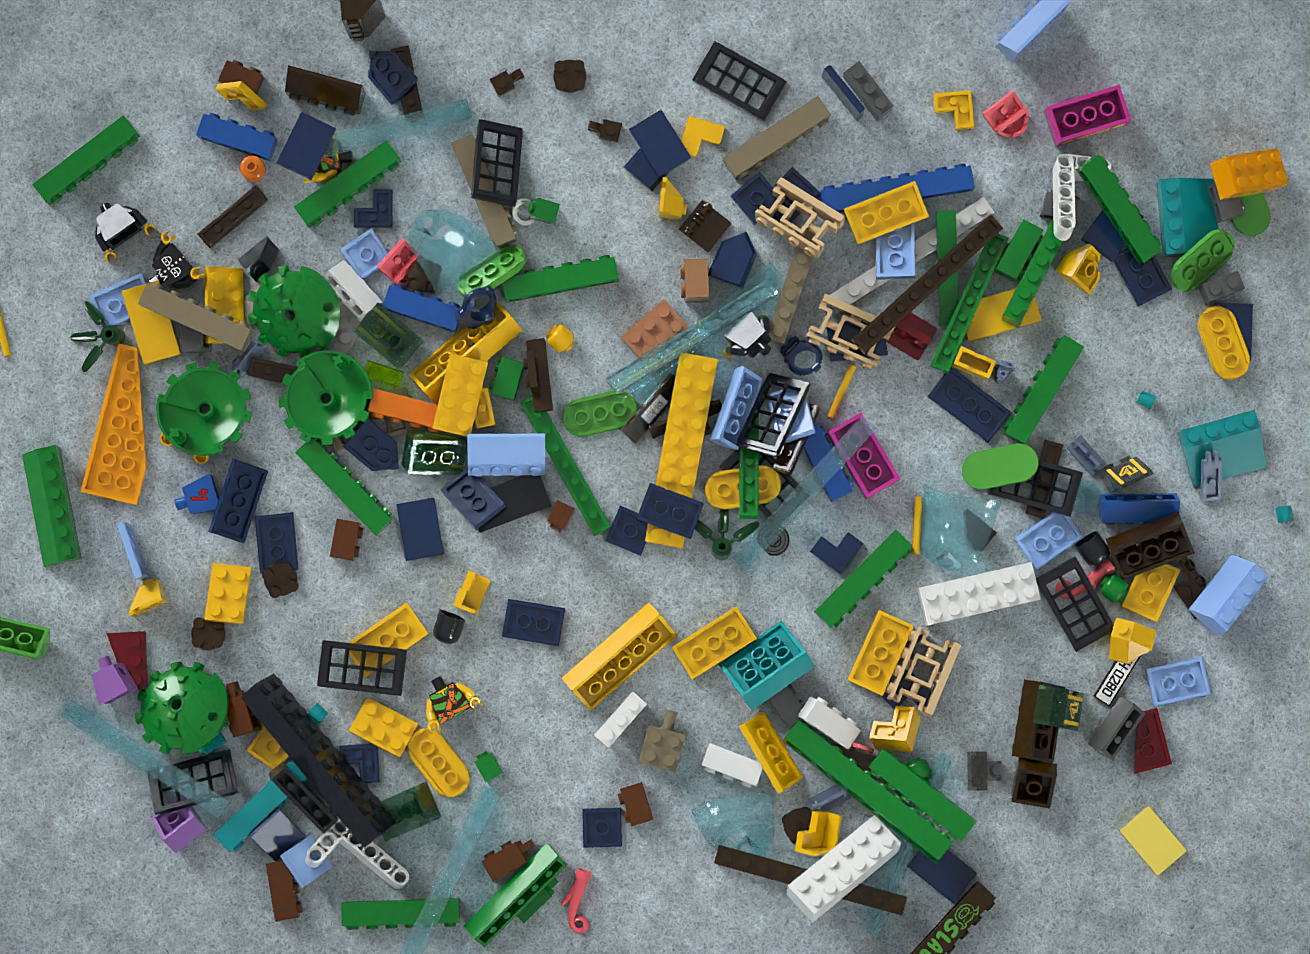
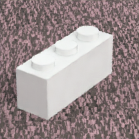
(352, 290)
(620, 719)
(829, 722)
(732, 765)

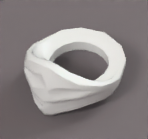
(521, 201)

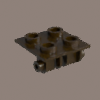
(705, 226)

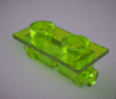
(388, 375)

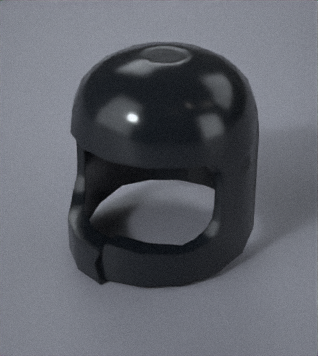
(1094, 550)
(448, 627)

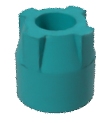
(1146, 399)
(1284, 514)
(317, 713)

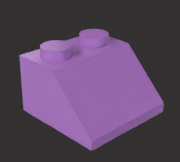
(179, 826)

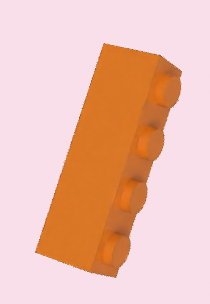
(403, 409)

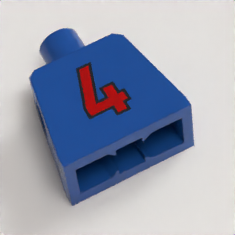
(199, 496)

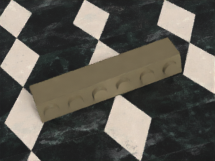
(777, 137)
(493, 214)
(790, 294)
(195, 317)

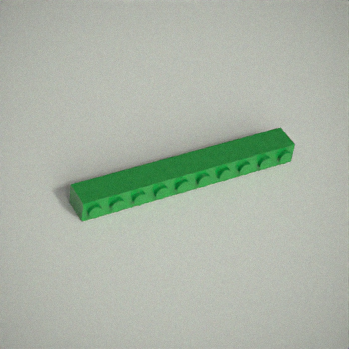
(867, 791)

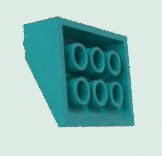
(1184, 213)
(1235, 439)
(767, 665)

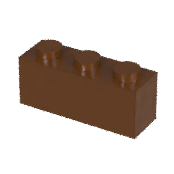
(283, 891)

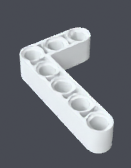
(1064, 193)
(359, 851)

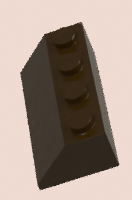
(361, 17)
(324, 90)
(1150, 546)
(1032, 739)

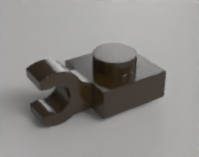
(504, 83)
(608, 130)

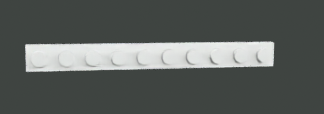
(923, 247)

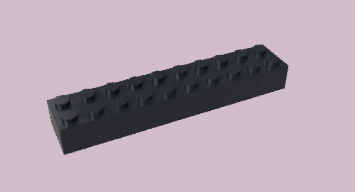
(318, 759)

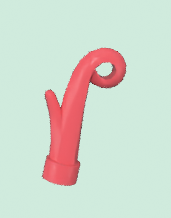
(1094, 577)
(574, 896)

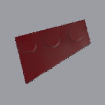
(132, 652)
(1150, 743)

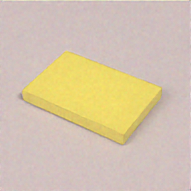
(1152, 840)

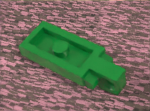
(538, 901)

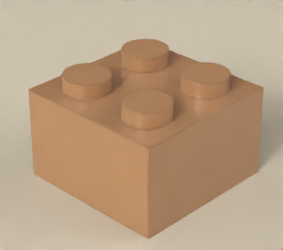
(695, 280)

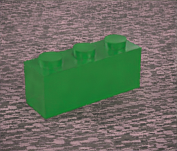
(1019, 251)

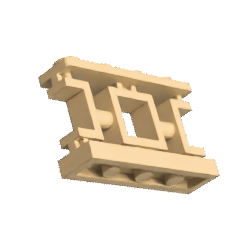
(806, 205)
(856, 316)
(936, 677)

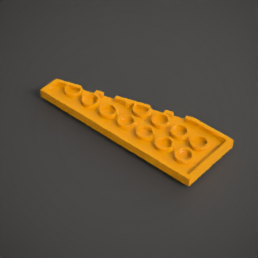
(118, 449)

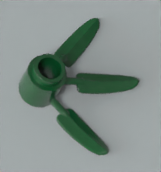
(109, 334)
(723, 524)

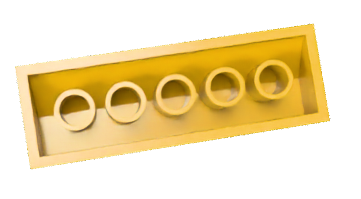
(467, 342)
(619, 656)

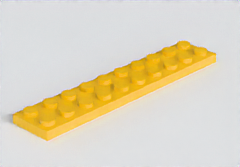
(684, 434)

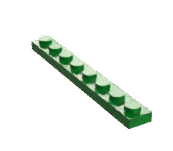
(968, 303)
(567, 468)

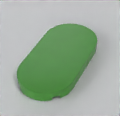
(1255, 217)
(1202, 260)
(496, 271)
(599, 413)
(1000, 466)

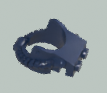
(476, 319)
(800, 346)

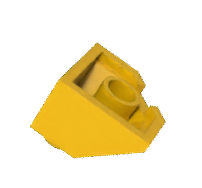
(671, 202)
(1081, 268)
(148, 597)
(1130, 641)

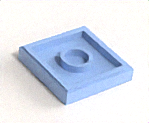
(365, 253)
(295, 861)

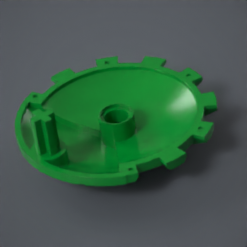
(311, 300)
(323, 375)
(181, 408)
(198, 718)

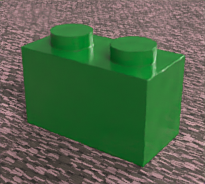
(507, 378)

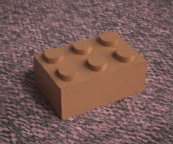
(654, 329)

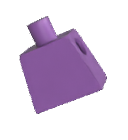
(112, 681)

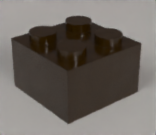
(1034, 783)

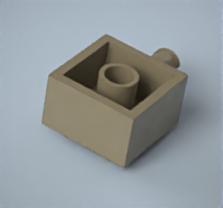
(663, 745)

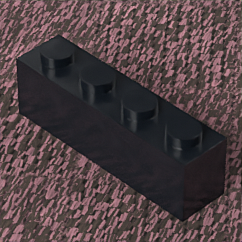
(303, 797)

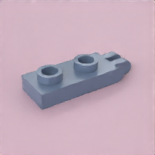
(1211, 477)

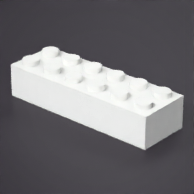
(978, 594)
(843, 868)

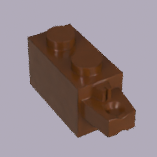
(240, 717)
(507, 859)

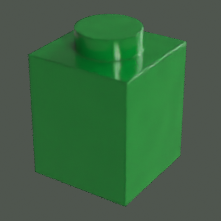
(543, 210)
(488, 766)

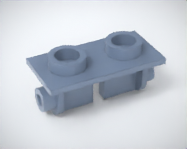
(243, 362)
(1002, 371)
(1086, 455)
(829, 798)

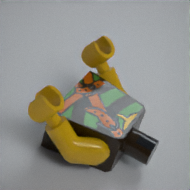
(330, 167)
(448, 702)

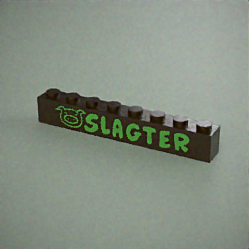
(957, 921)

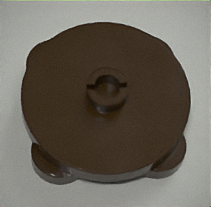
(569, 75)
(418, 279)
(280, 579)
(207, 634)
(796, 821)

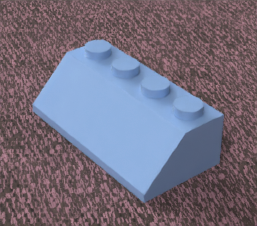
(1030, 27)
(736, 407)
(506, 454)
(1228, 594)

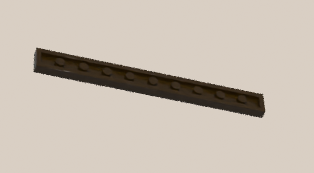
(927, 284)
(788, 873)

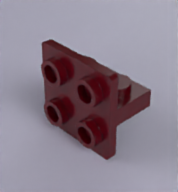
(912, 336)

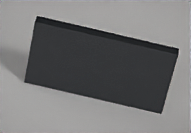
(521, 498)

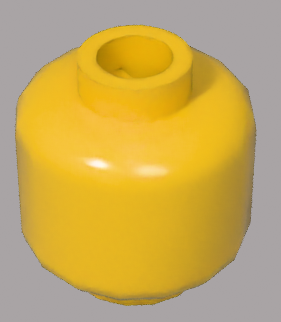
(560, 338)

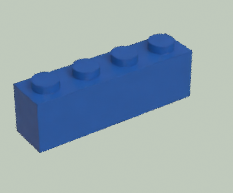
(237, 137)
(421, 308)
(816, 449)
(1136, 507)

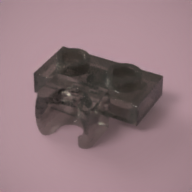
(981, 770)

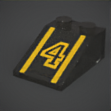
(1124, 474)

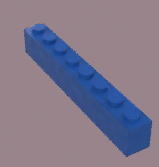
(930, 185)

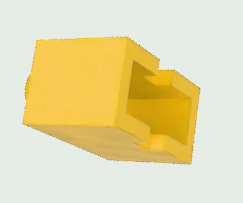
(973, 363)

